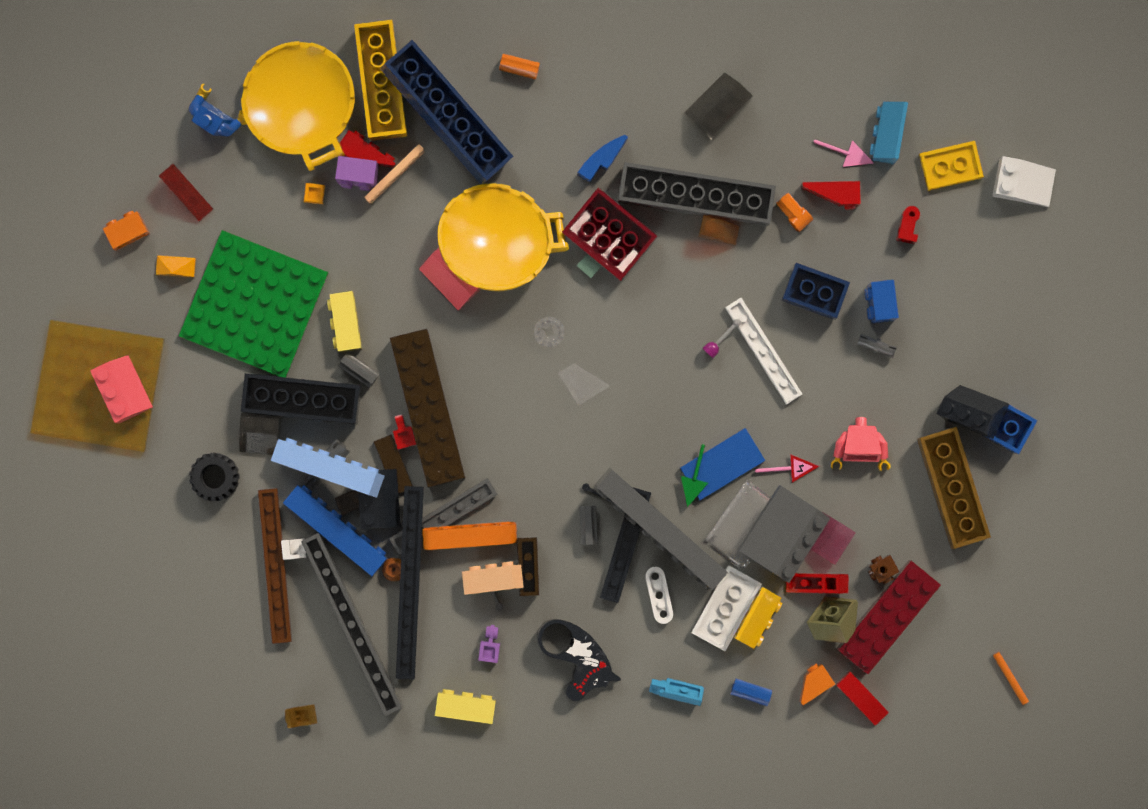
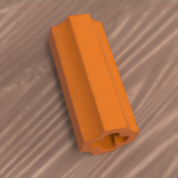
(519, 66)

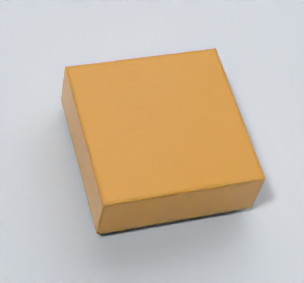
(314, 193)

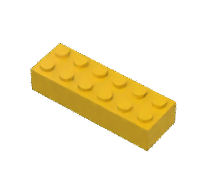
(381, 98)

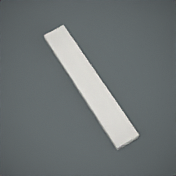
(764, 351)

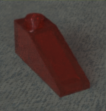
(186, 192)

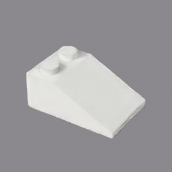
(1023, 181)

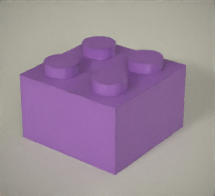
(356, 173)

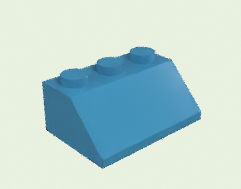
(888, 132)

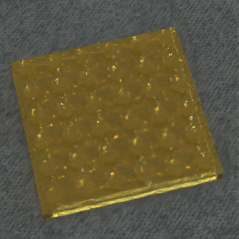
(68, 396)

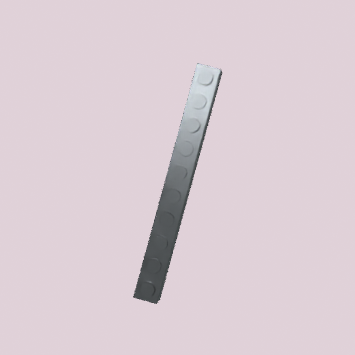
(352, 624)

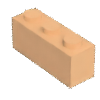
(492, 578)

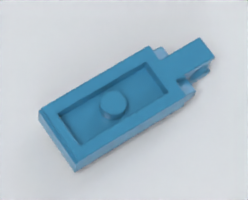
(677, 690)

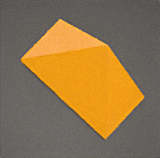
(175, 266)

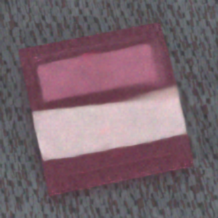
(833, 540)

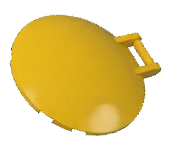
(299, 100)
(497, 237)

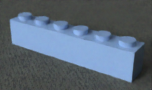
(328, 468)

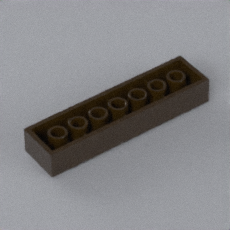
(427, 408)

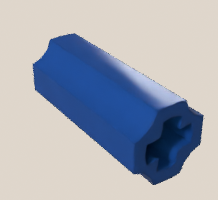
(751, 692)

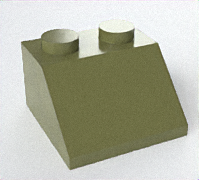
(834, 619)

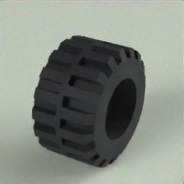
(197, 477)

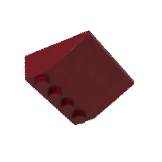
(609, 234)

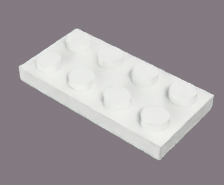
(726, 608)

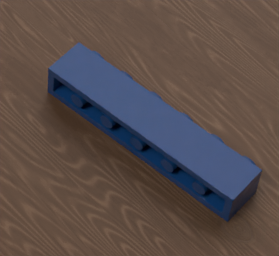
(331, 527)

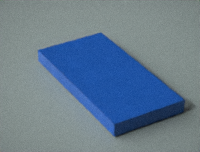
(725, 462)

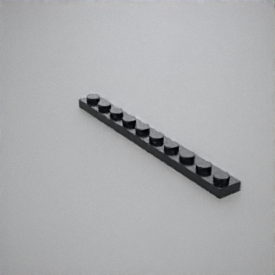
(409, 582)

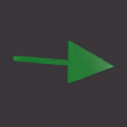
(692, 486)

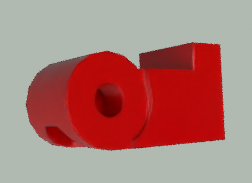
(907, 225)

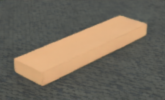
(393, 175)

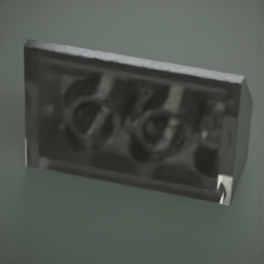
(718, 104)

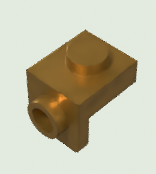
(300, 716)

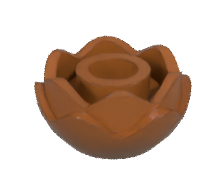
(387, 569)

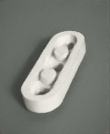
(663, 603)

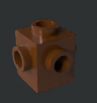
(889, 569)

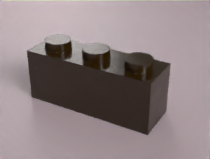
(529, 564)

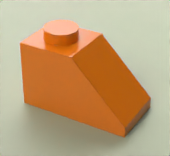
(815, 683)

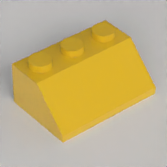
(758, 618)

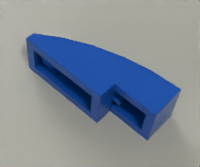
(602, 158)

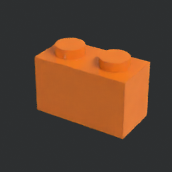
(125, 230)

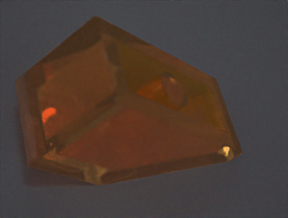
(718, 230)

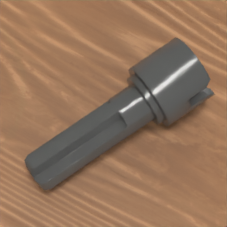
(337, 448)

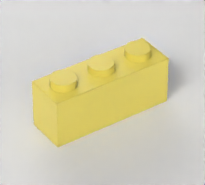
(344, 321)
(465, 706)

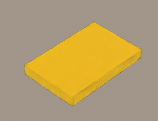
(951, 165)

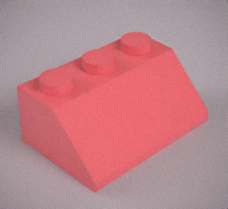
(450, 285)
(121, 389)

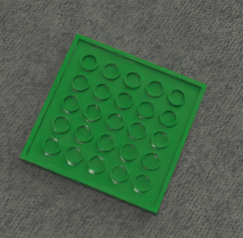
(253, 304)

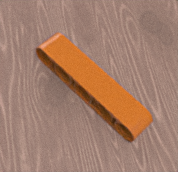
(469, 535)

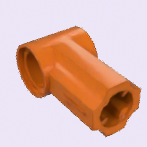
(797, 216)

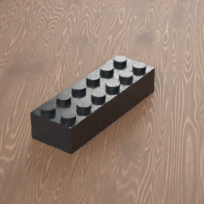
(301, 398)

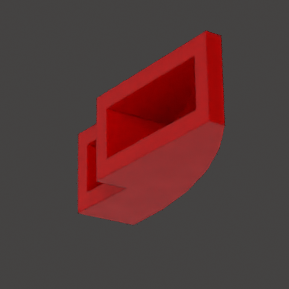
(862, 698)

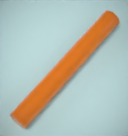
(1010, 677)

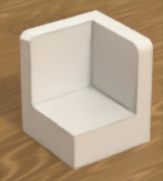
(293, 549)

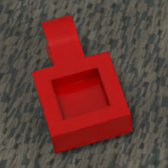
(404, 435)

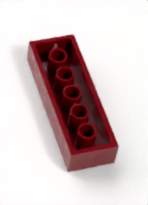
(889, 616)

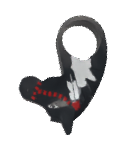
(590, 661)

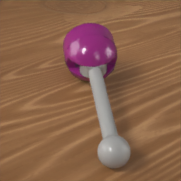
(712, 347)

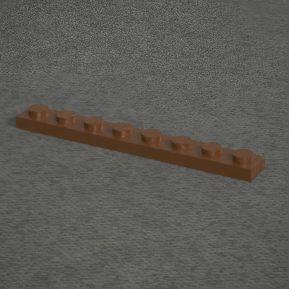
(275, 566)

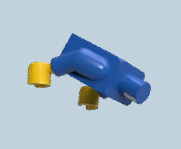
(211, 118)

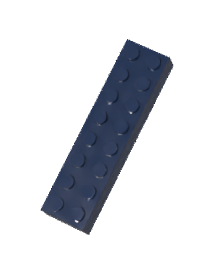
(446, 112)

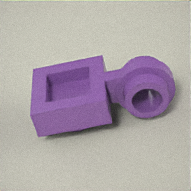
(490, 650)

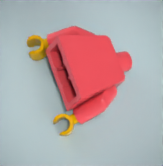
(861, 444)

